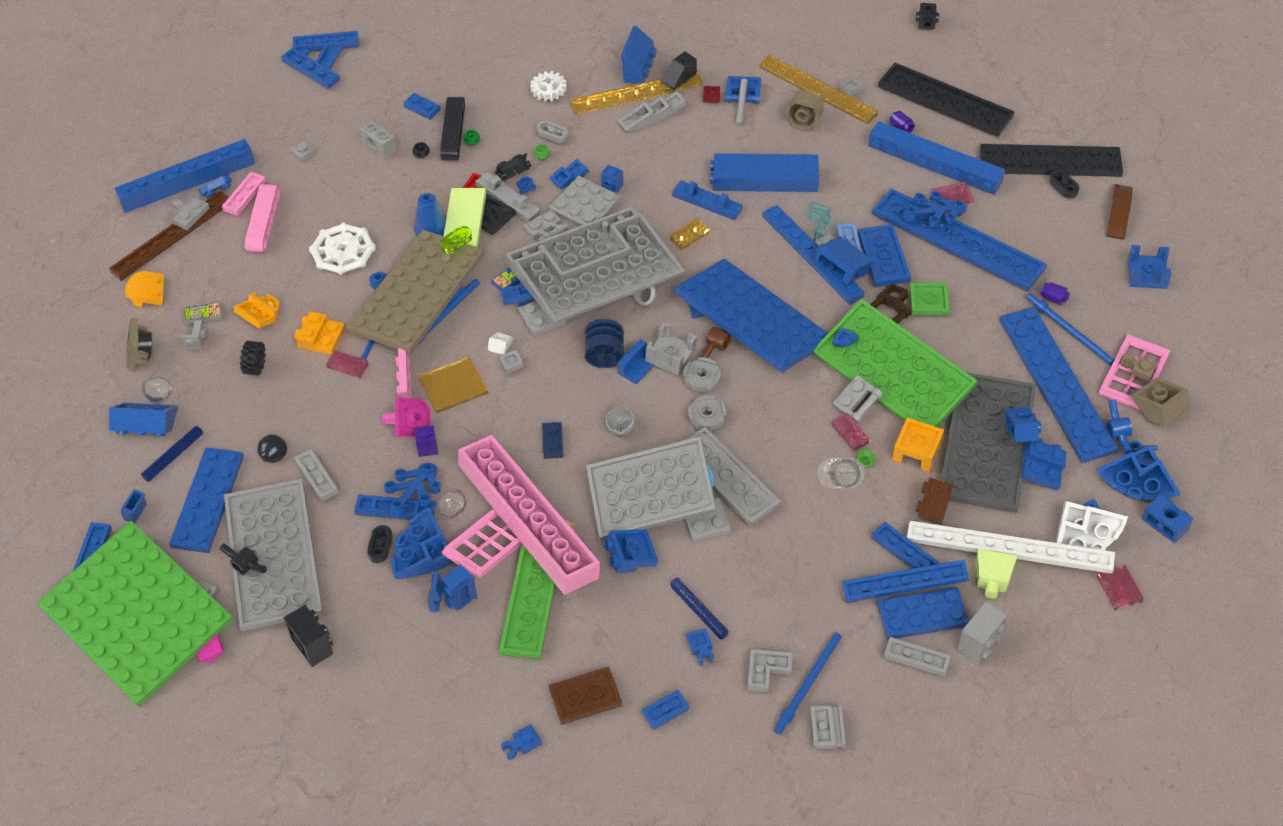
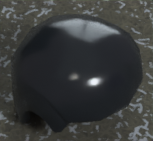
(272, 448)

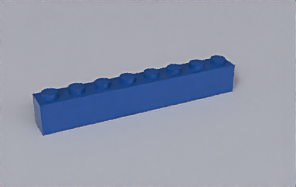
(936, 157)
(184, 175)

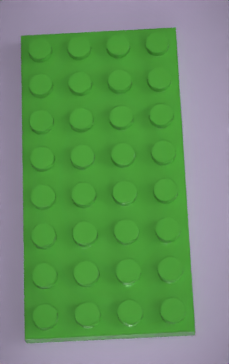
(907, 371)

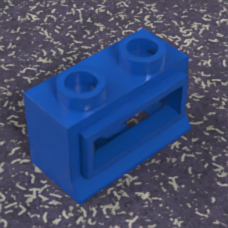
(458, 588)

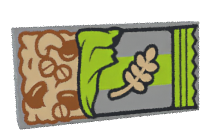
(204, 312)

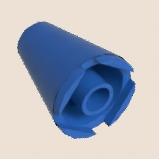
(429, 215)

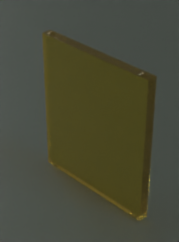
(452, 385)

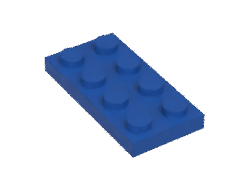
(884, 249)
(922, 613)

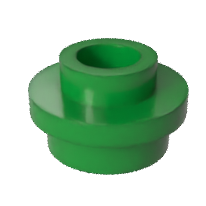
(471, 137)

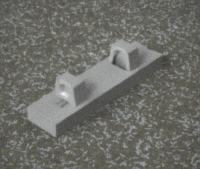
(505, 194)

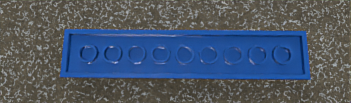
(963, 242)
(1058, 385)

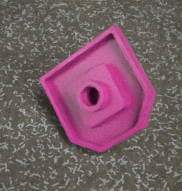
(408, 415)

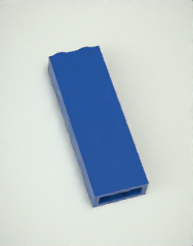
(765, 172)

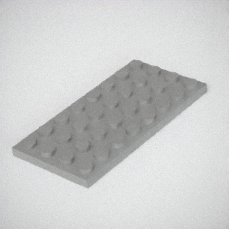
(277, 529)

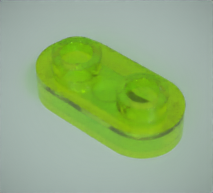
(456, 239)

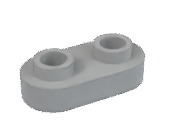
(552, 131)

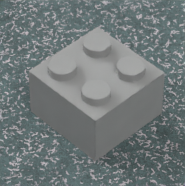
(982, 633)

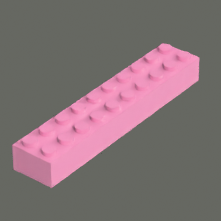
(529, 515)

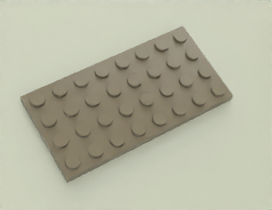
(414, 292)

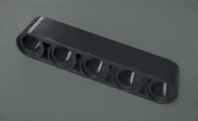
(452, 128)

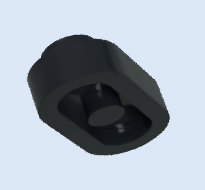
(1064, 183)
(379, 545)

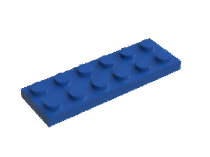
(205, 500)

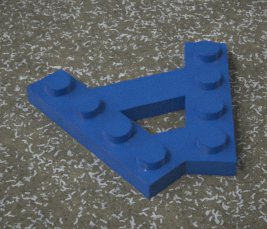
(331, 46)

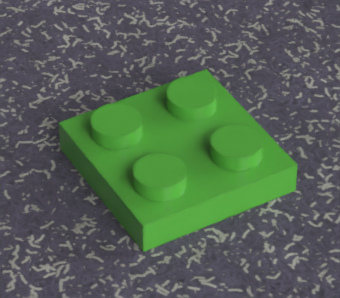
(929, 299)

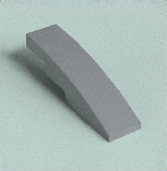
(652, 113)

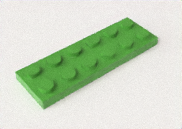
(527, 610)

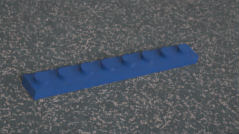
(807, 249)

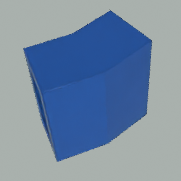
(133, 506)

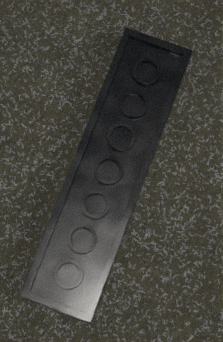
(946, 99)
(1047, 158)

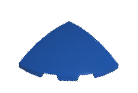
(1139, 476)
(420, 548)

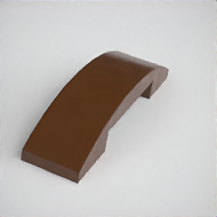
(1119, 211)

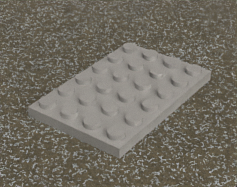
(651, 487)

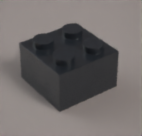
(309, 635)

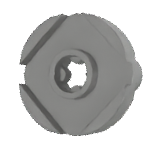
(702, 384)
(712, 421)

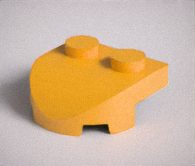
(145, 288)
(258, 310)

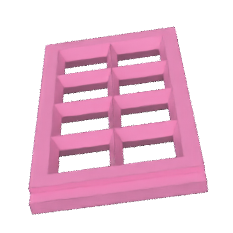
(1140, 344)
(477, 571)

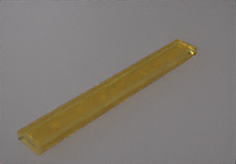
(828, 93)
(629, 94)

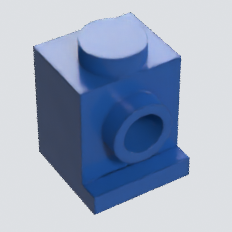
(612, 178)

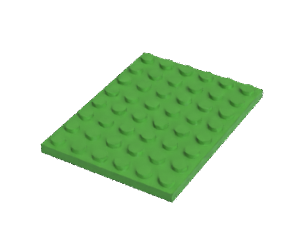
(135, 612)

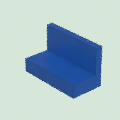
(633, 363)

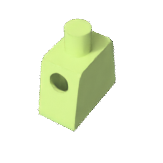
(994, 571)

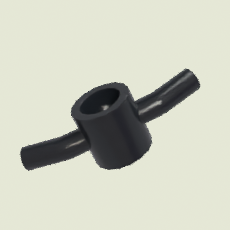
(243, 560)

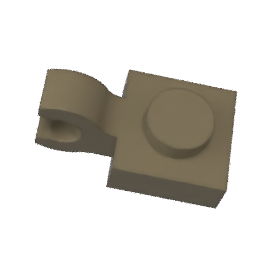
(1141, 368)

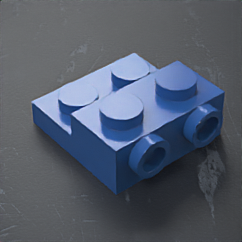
(1043, 463)
(630, 550)

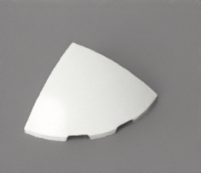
(1088, 526)

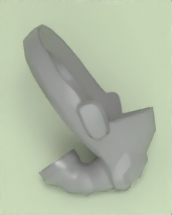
(638, 295)

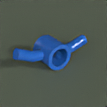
(1119, 427)

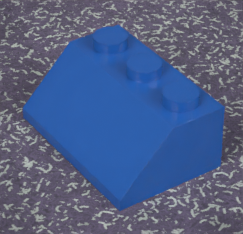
(637, 56)
(142, 418)

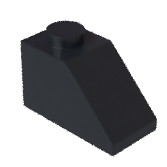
(680, 70)

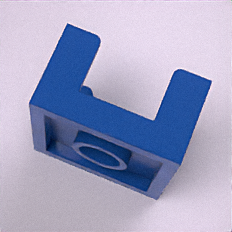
(1148, 270)

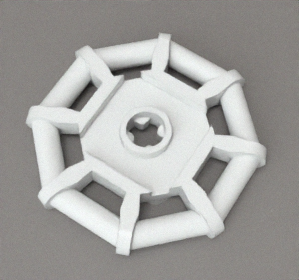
(347, 259)

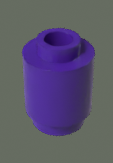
(901, 121)
(1055, 293)

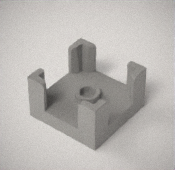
(670, 352)

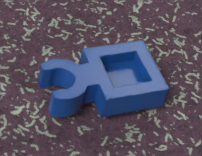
(700, 644)
(524, 740)

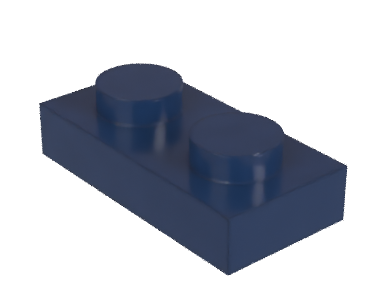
(552, 440)

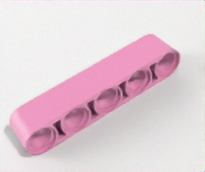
(262, 218)

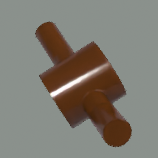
(716, 339)

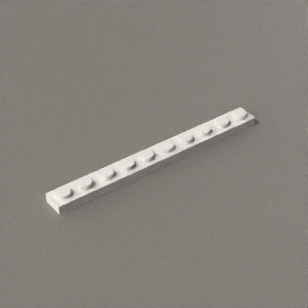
(1024, 548)

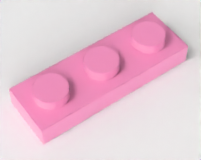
(243, 194)
(403, 375)

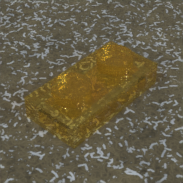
(689, 233)

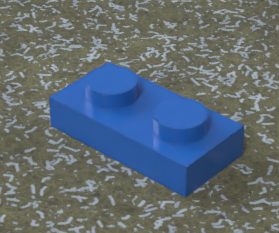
(422, 106)
(665, 709)

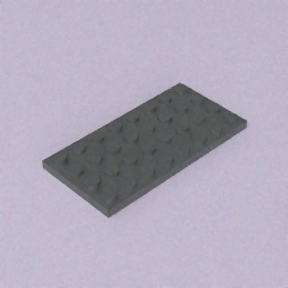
(980, 451)

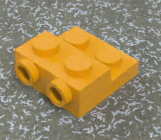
(319, 333)

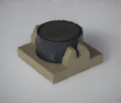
(138, 344)

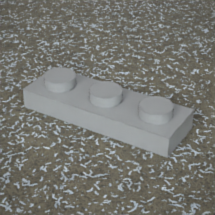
(316, 475)
(917, 657)

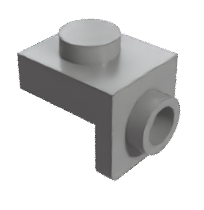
(196, 339)

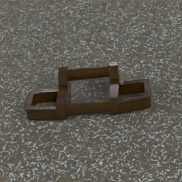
(896, 303)

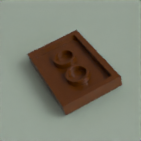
(585, 695)

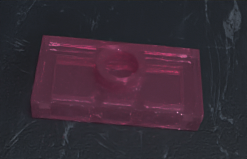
(347, 364)
(850, 432)

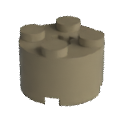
(804, 110)

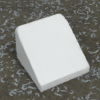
(499, 343)

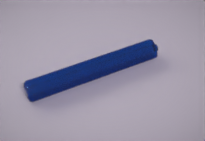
(172, 453)
(699, 608)

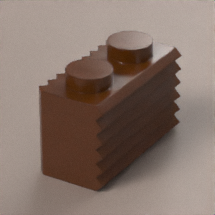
(934, 501)

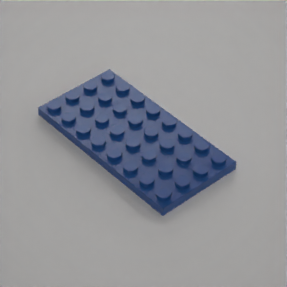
(752, 314)

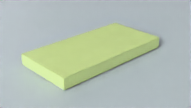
(466, 209)

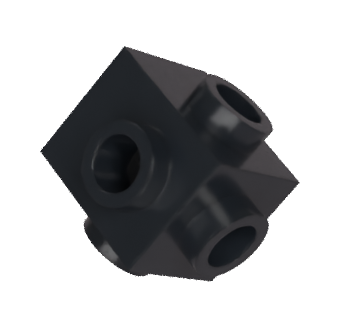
(927, 16)

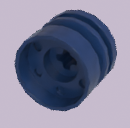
(604, 343)

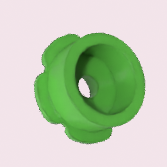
(541, 151)
(866, 457)

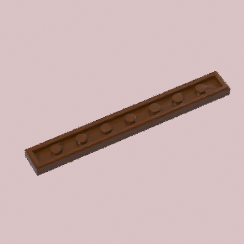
(163, 241)

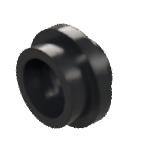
(421, 150)

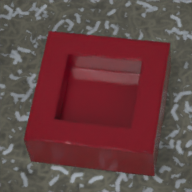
(711, 94)

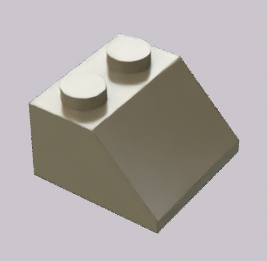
(1161, 401)

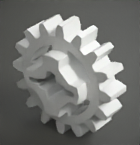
(548, 86)

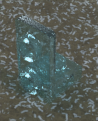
(821, 214)

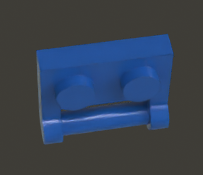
(753, 87)

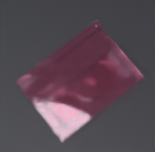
(956, 191)
(1120, 587)

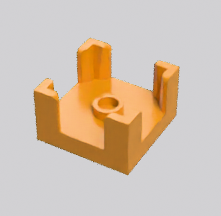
(919, 442)

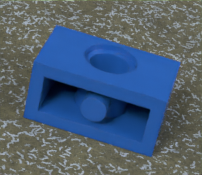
(1022, 424)
(1157, 517)

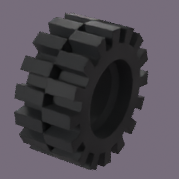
(252, 357)

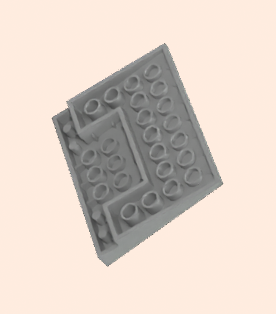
(593, 264)

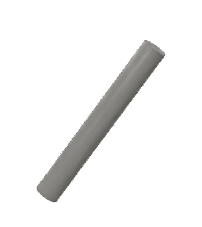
(741, 102)

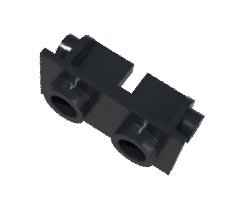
(506, 169)

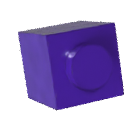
(426, 441)

